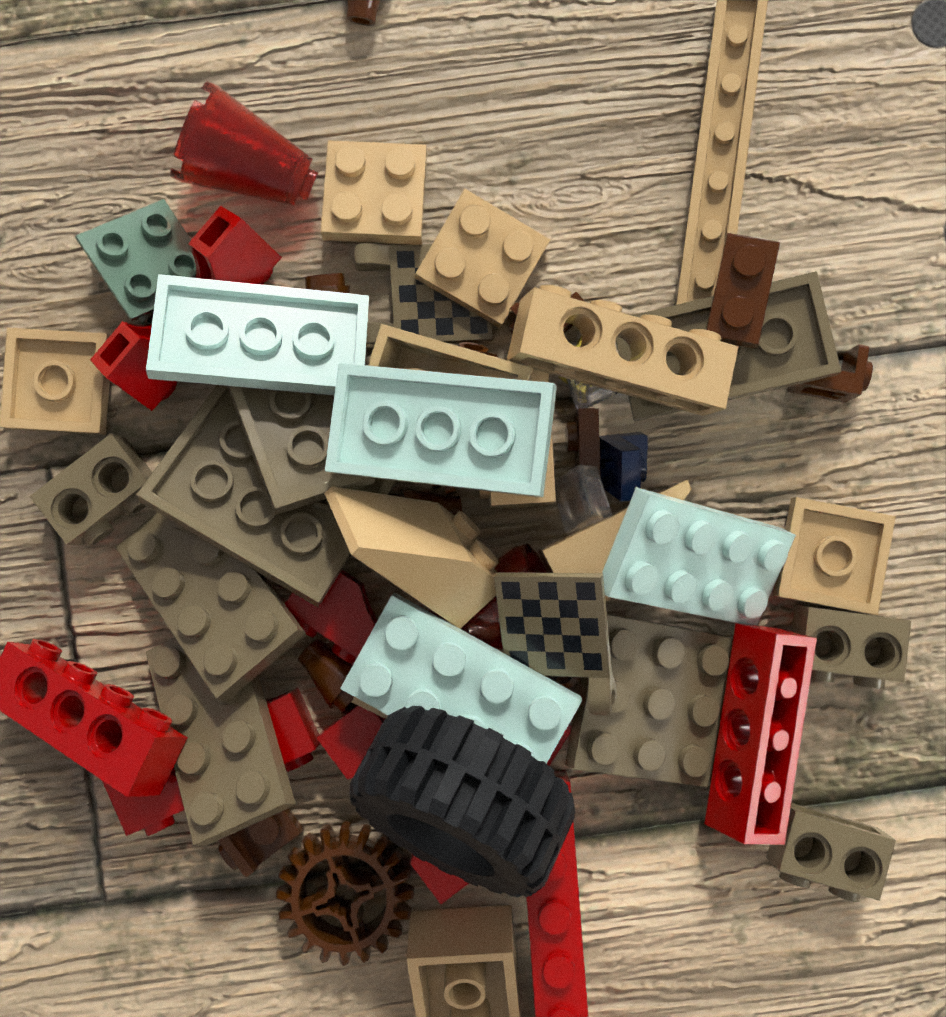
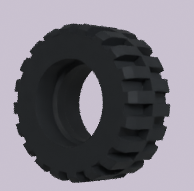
(464, 800)

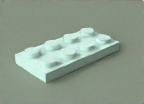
(254, 334)
(441, 429)
(694, 559)
(433, 664)

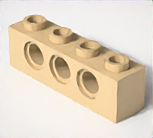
(703, 359)

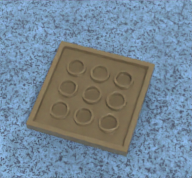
(218, 494)

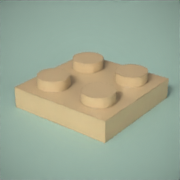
(374, 192)
(482, 258)
(53, 382)
(836, 556)

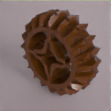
(308, 908)

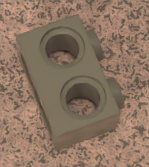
(91, 479)
(849, 638)
(832, 843)

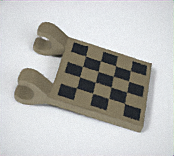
(414, 304)
(559, 628)

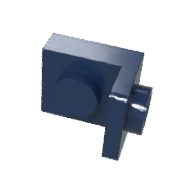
(623, 463)

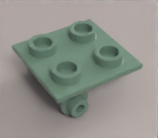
(133, 253)

